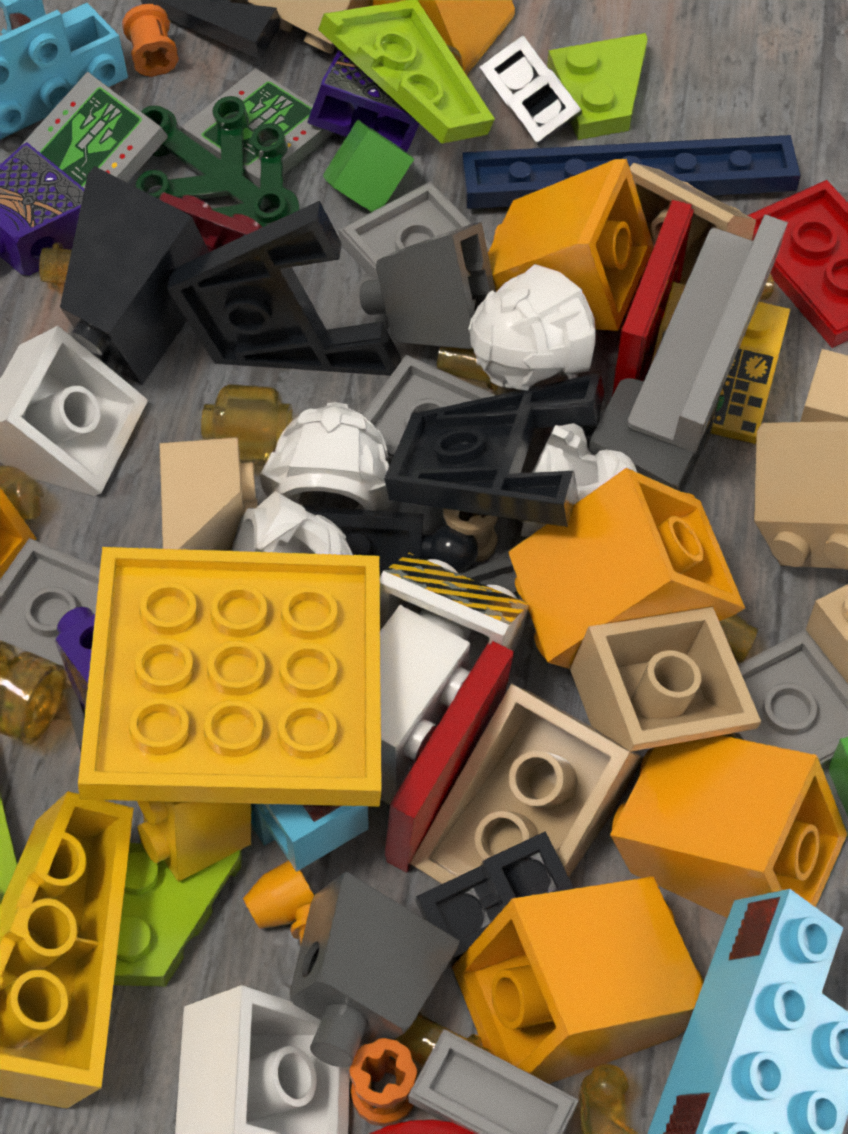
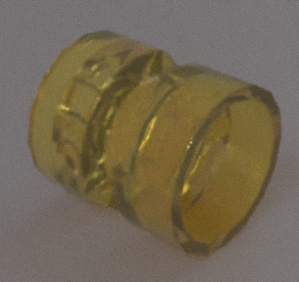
(28, 693)

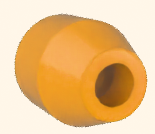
(278, 896)

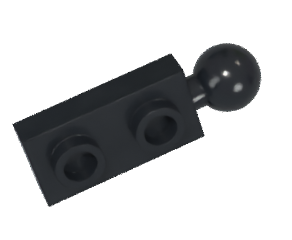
(397, 534)

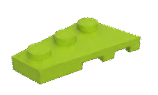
(412, 65)

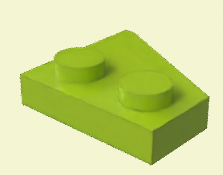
(602, 81)
(163, 915)

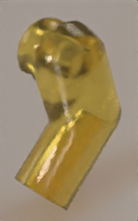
(603, 1101)

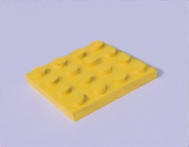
(234, 679)

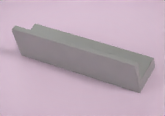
(705, 335)

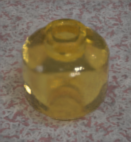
(252, 415)

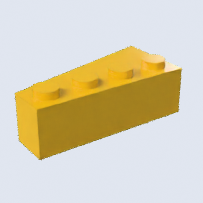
(62, 951)

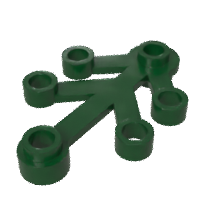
(226, 175)

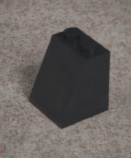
(122, 273)

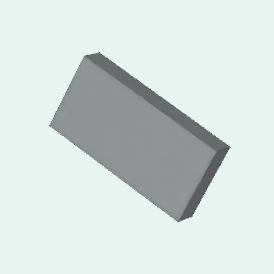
(488, 1093)

